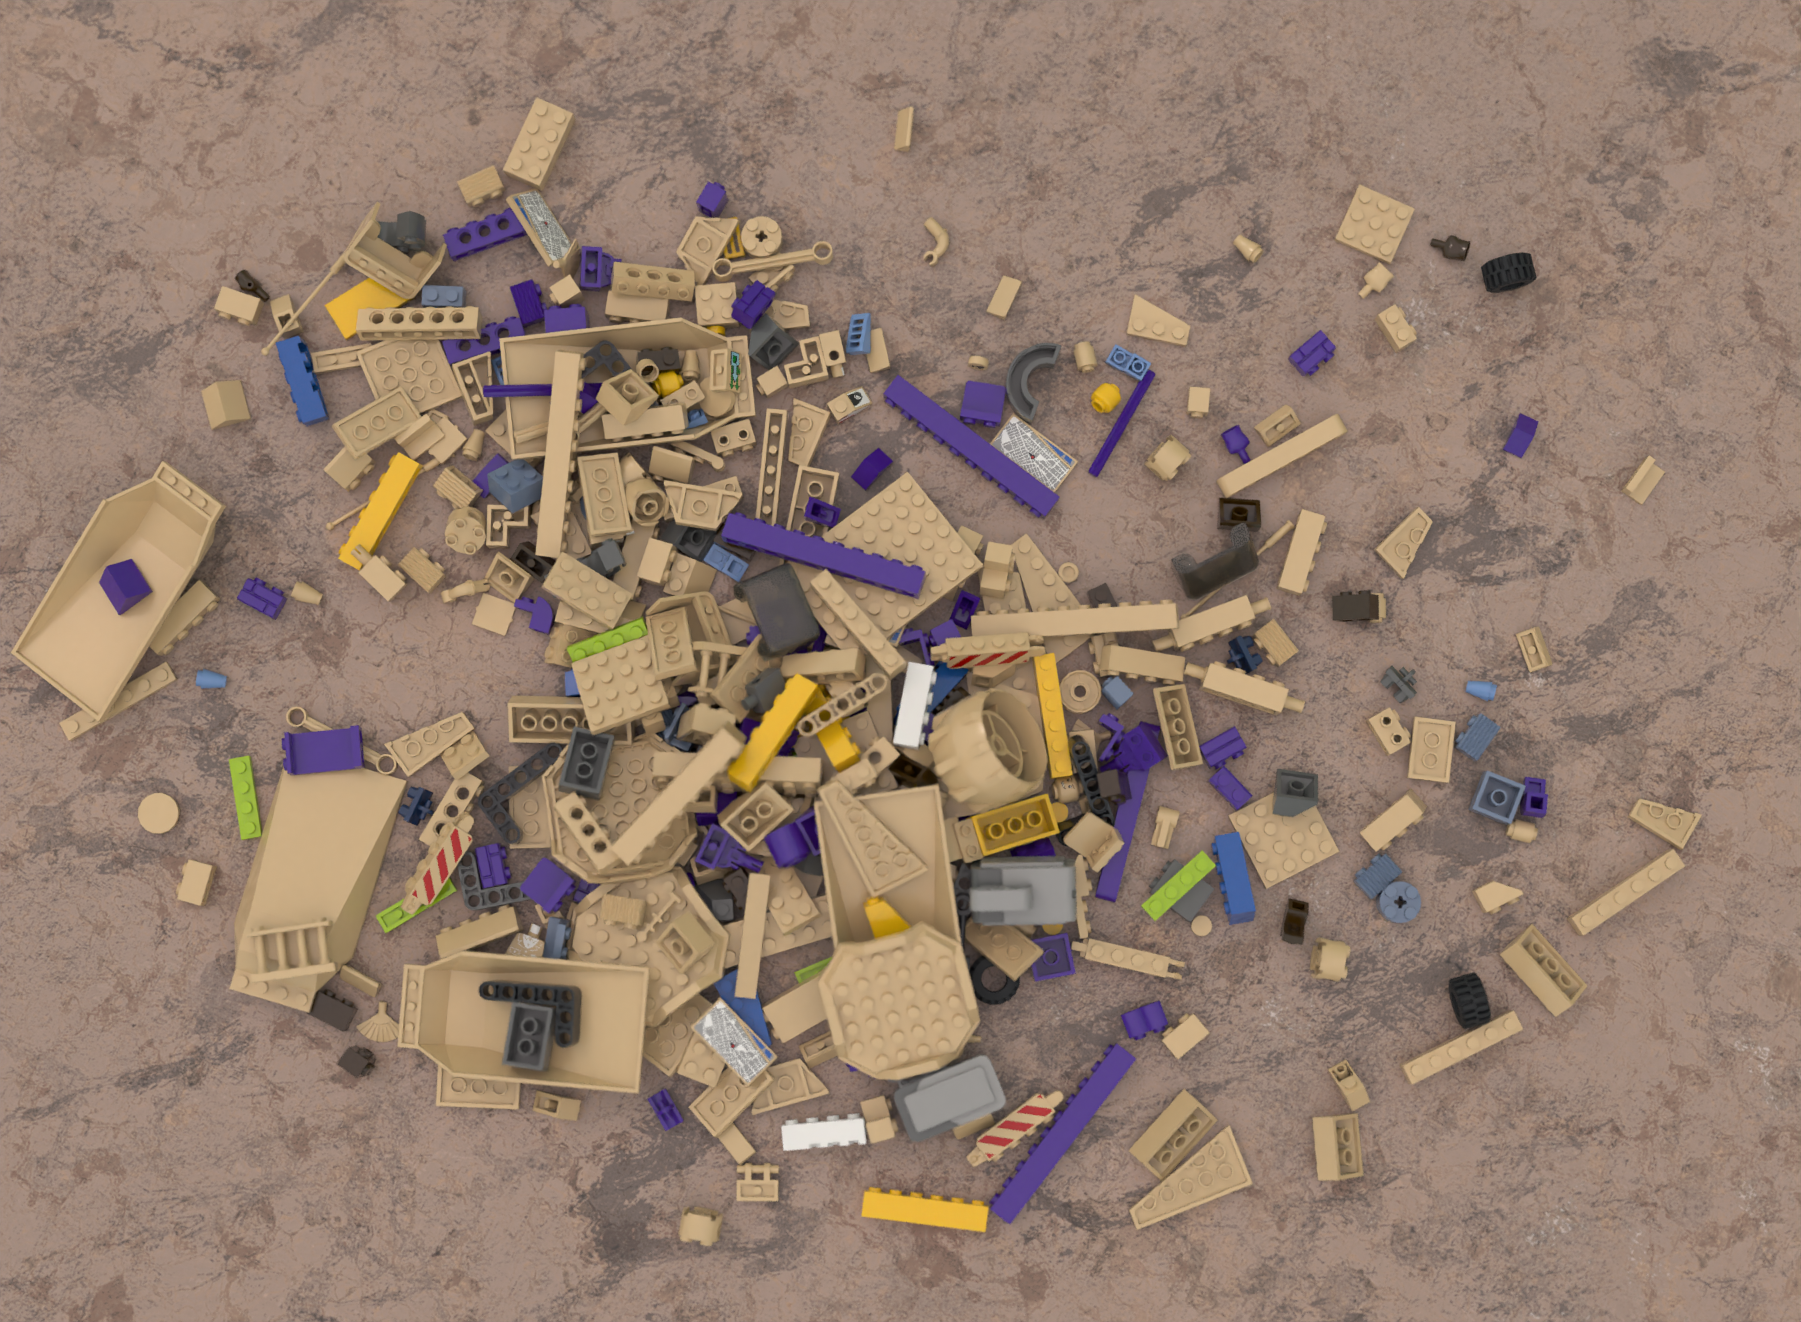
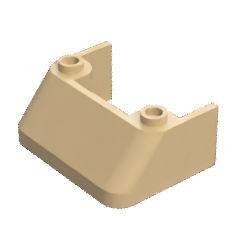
(387, 264)
(704, 625)

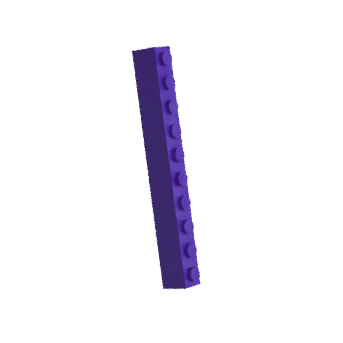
(971, 447)
(824, 555)
(1062, 1133)

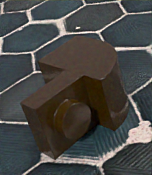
(1294, 921)

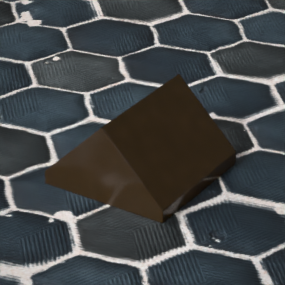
(1236, 511)

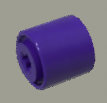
(787, 846)

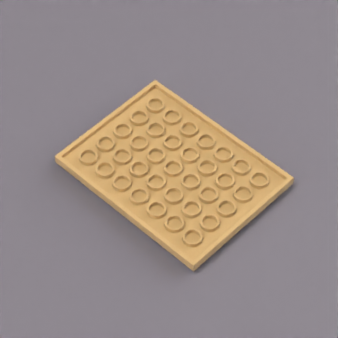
(898, 526)

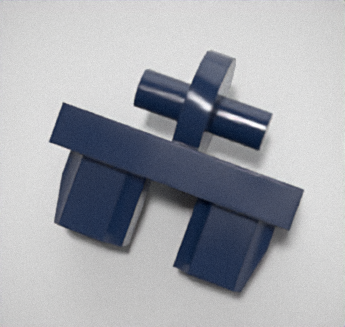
(1241, 656)
(419, 807)

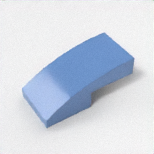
(725, 562)

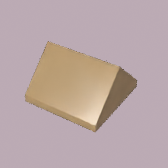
(225, 403)
(508, 578)

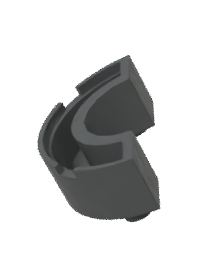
(406, 233)
(1024, 364)
(604, 560)

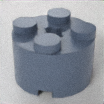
(1406, 911)

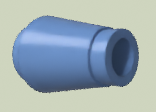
(210, 679)
(1481, 689)

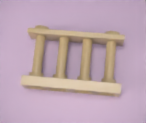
(724, 653)
(304, 967)

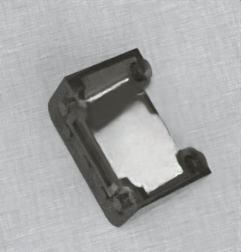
(1218, 570)
(779, 611)

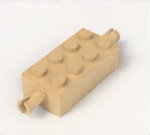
(1212, 622)
(1244, 689)

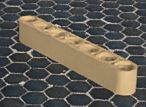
(1281, 456)

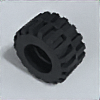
(1508, 272)
(985, 995)
(1469, 1000)

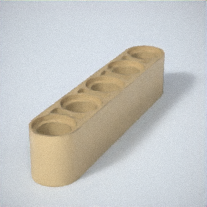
(853, 702)

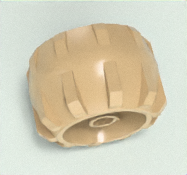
(988, 750)

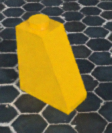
(884, 917)

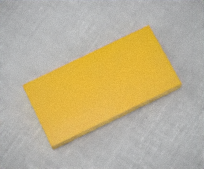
(362, 296)

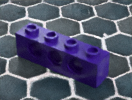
(478, 243)
(492, 330)

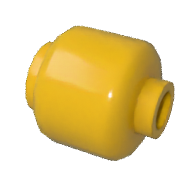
(667, 383)
(1105, 398)

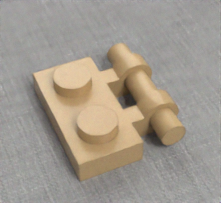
(757, 1189)

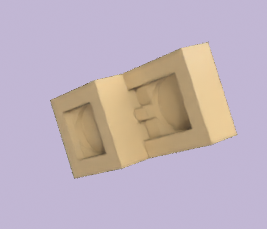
(736, 1143)

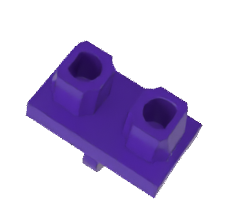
(665, 1109)

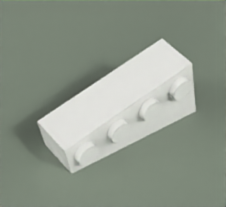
(914, 706)
(823, 1133)

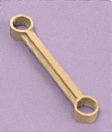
(772, 261)
(598, 410)
(314, 725)

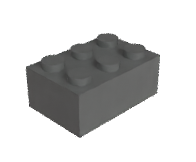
(586, 763)
(529, 1036)

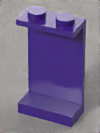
(323, 751)

